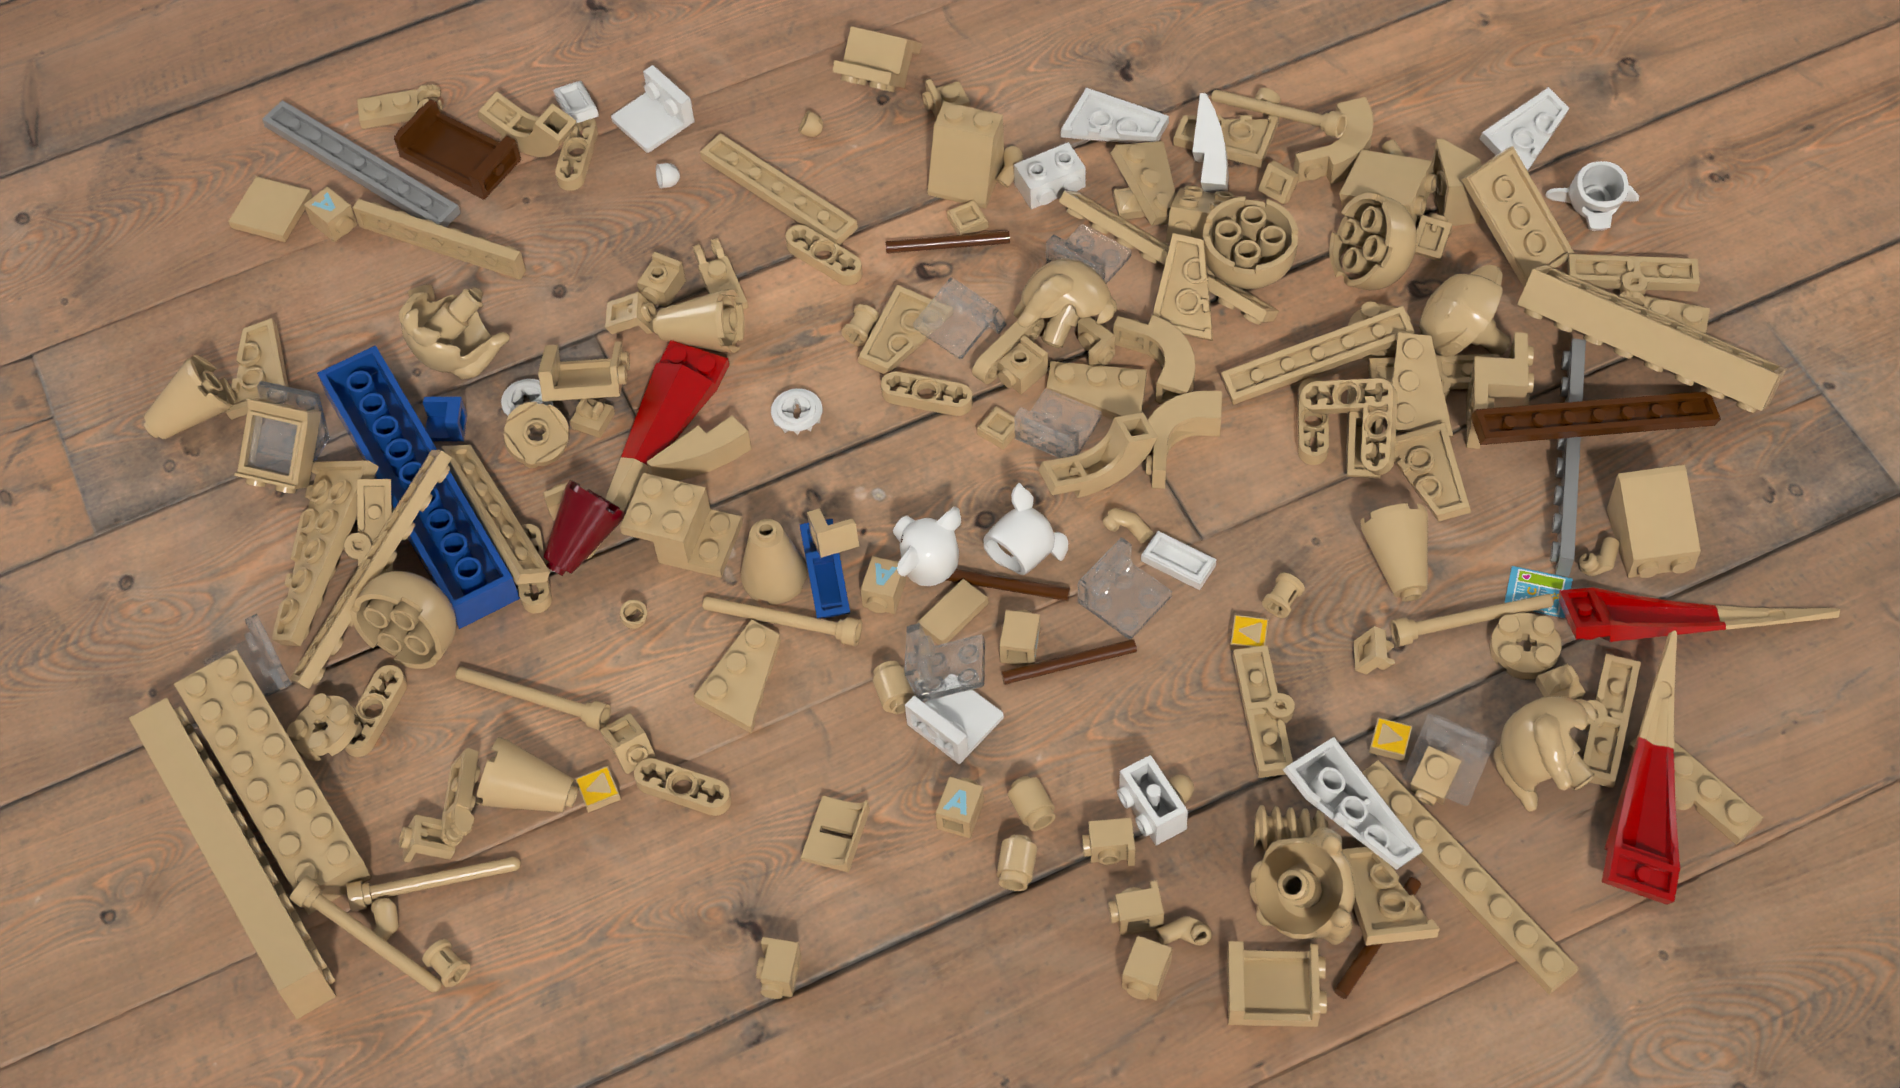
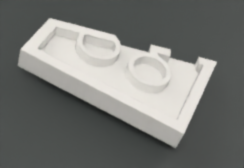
(1113, 120)
(1527, 127)

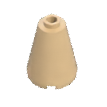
(703, 322)
(189, 399)
(1400, 547)
(772, 564)
(524, 781)

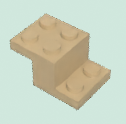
(876, 58)
(1499, 383)
(681, 525)

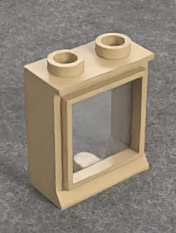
(278, 445)

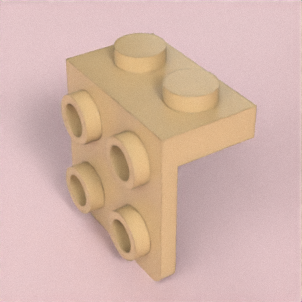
(1190, 211)

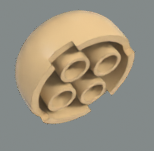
(1384, 233)
(1252, 247)
(405, 618)

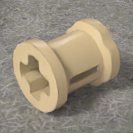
(861, 324)
(1283, 595)
(446, 963)

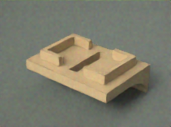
(838, 817)

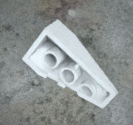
(1344, 794)

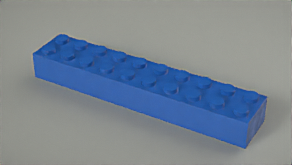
(448, 531)

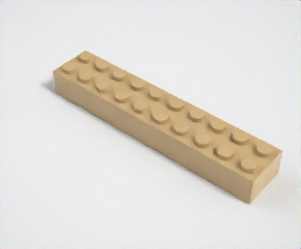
(235, 858)

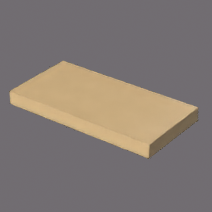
(1517, 214)

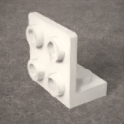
(655, 114)
(953, 721)

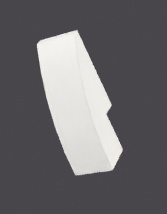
(1210, 148)

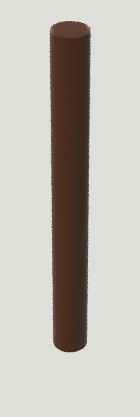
(947, 242)
(1011, 584)
(1069, 661)
(1367, 953)

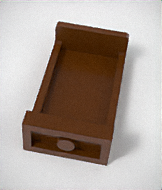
(456, 151)

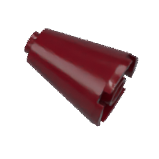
(579, 527)

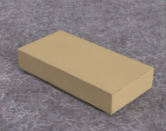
(953, 612)

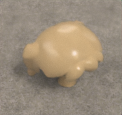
(1065, 293)
(450, 333)
(1540, 747)
(1305, 887)

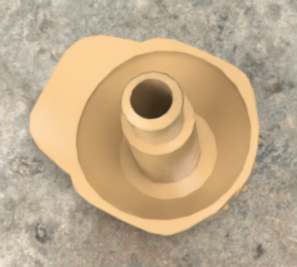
(1464, 312)

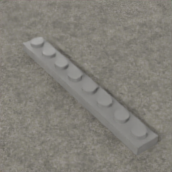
(360, 165)
(1568, 466)

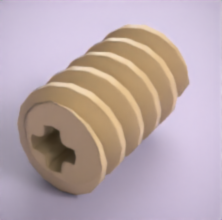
(1275, 827)

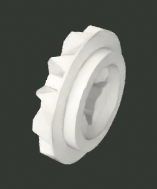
(514, 394)
(784, 406)

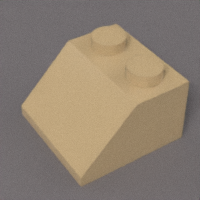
(1451, 195)

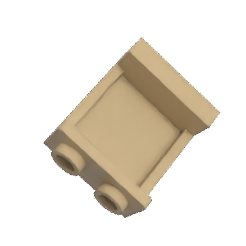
(1391, 176)
(582, 378)
(1275, 987)

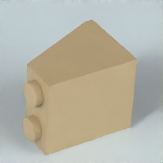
(966, 154)
(1654, 521)

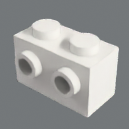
(1049, 175)
(1153, 800)

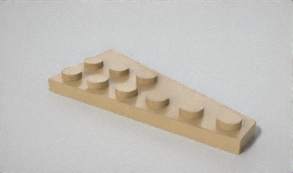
(319, 544)

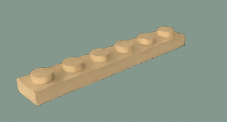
(778, 189)
(439, 239)
(1316, 355)
(496, 516)

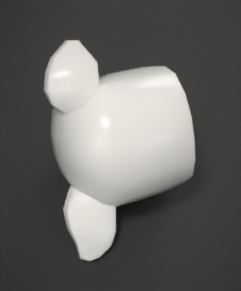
(1596, 193)
(1025, 535)
(928, 547)

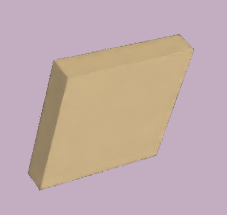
(270, 209)

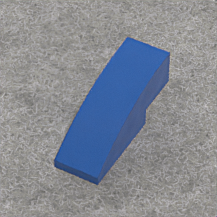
(825, 578)

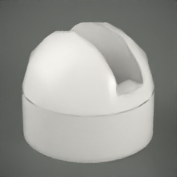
(667, 175)

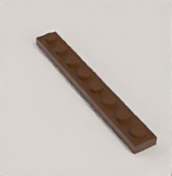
(1594, 417)

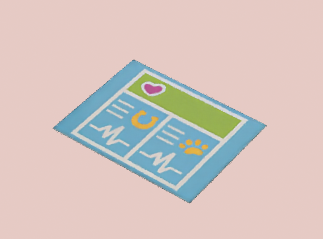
(1530, 583)

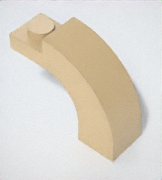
(533, 134)
(1339, 158)
(1166, 346)
(1178, 418)
(1104, 464)

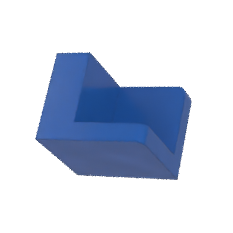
(445, 418)

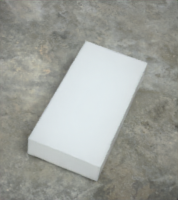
(576, 101)
(1178, 560)

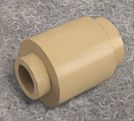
(892, 687)
(1032, 803)
(1016, 862)

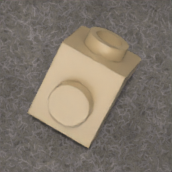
(1434, 776)

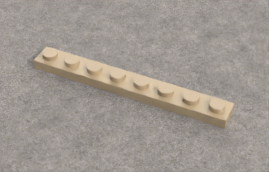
(1156, 251)
(380, 556)
(1475, 886)

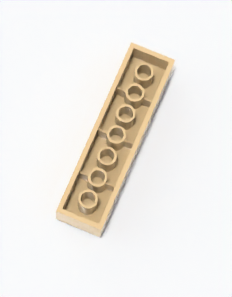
(1651, 337)
(271, 777)

